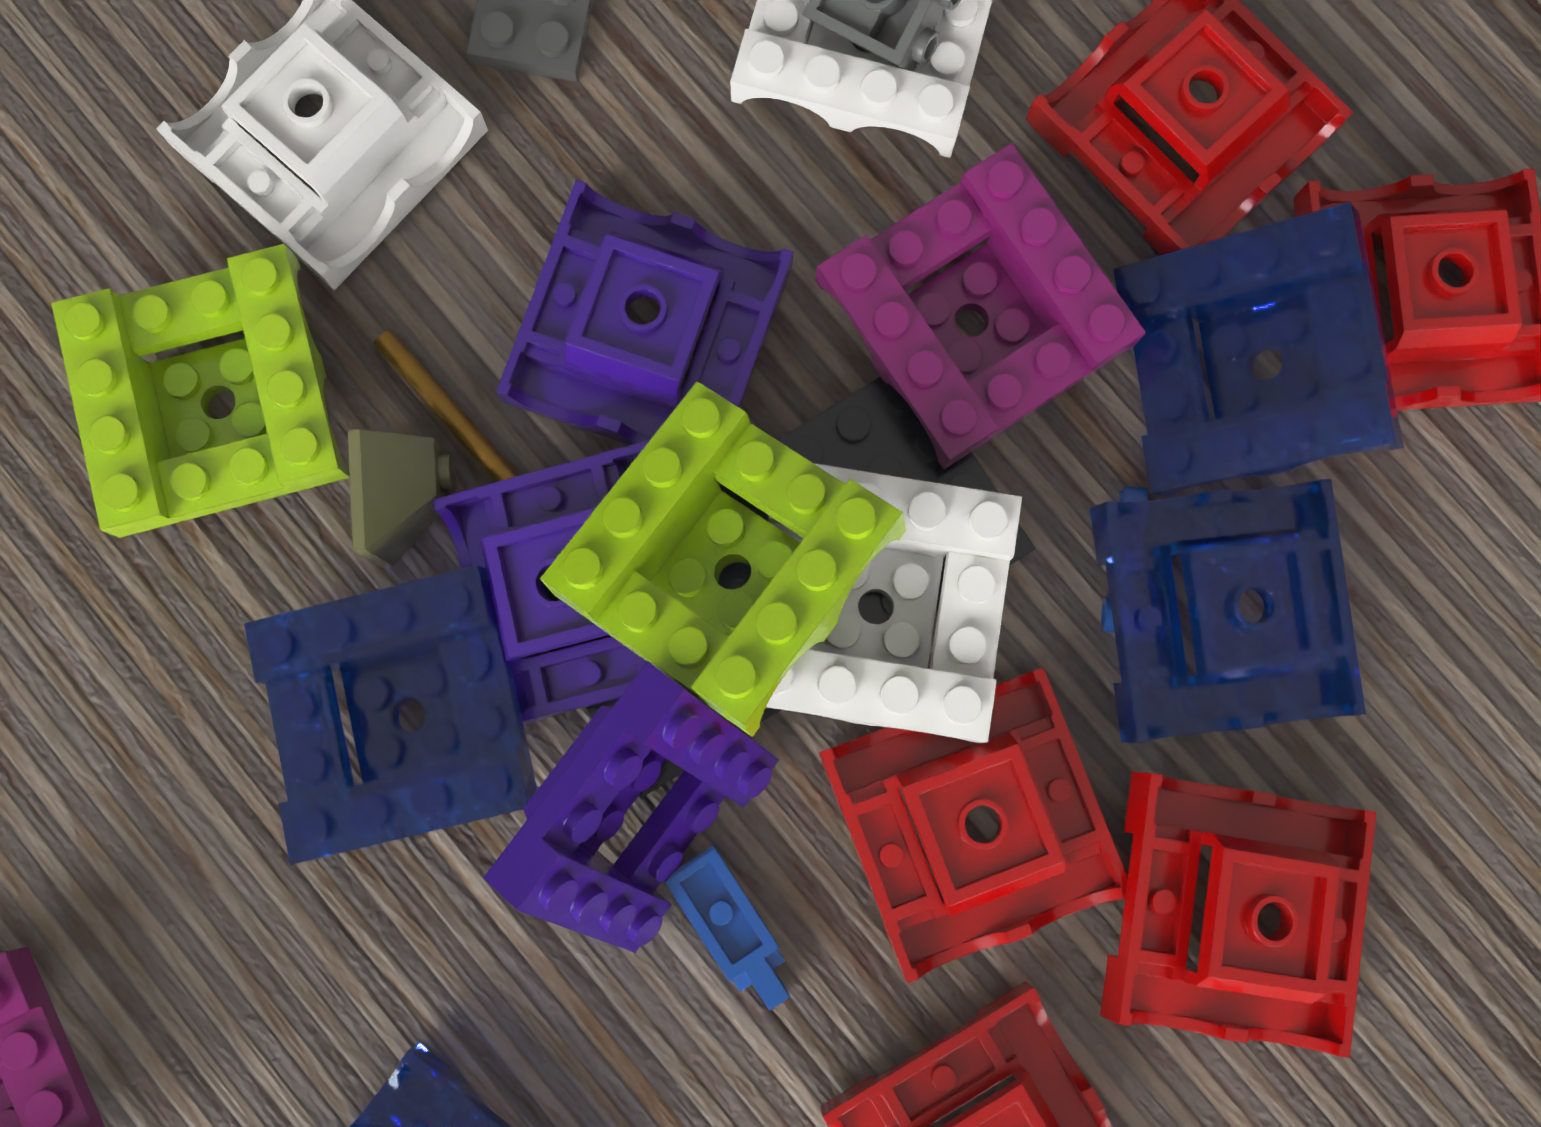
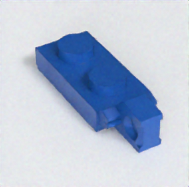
(729, 925)

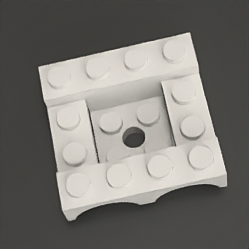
(855, 86)
(368, 153)
(881, 670)

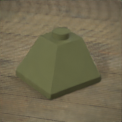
(394, 490)

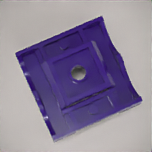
(620, 378)
(516, 535)
(555, 859)

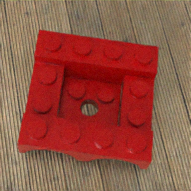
(1243, 145)
(1465, 340)
(1264, 850)
(1038, 867)
(1003, 1041)

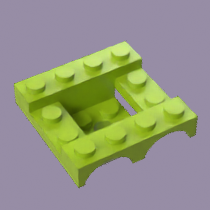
(149, 426)
(665, 531)

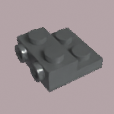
(888, 28)

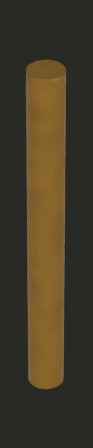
(444, 407)

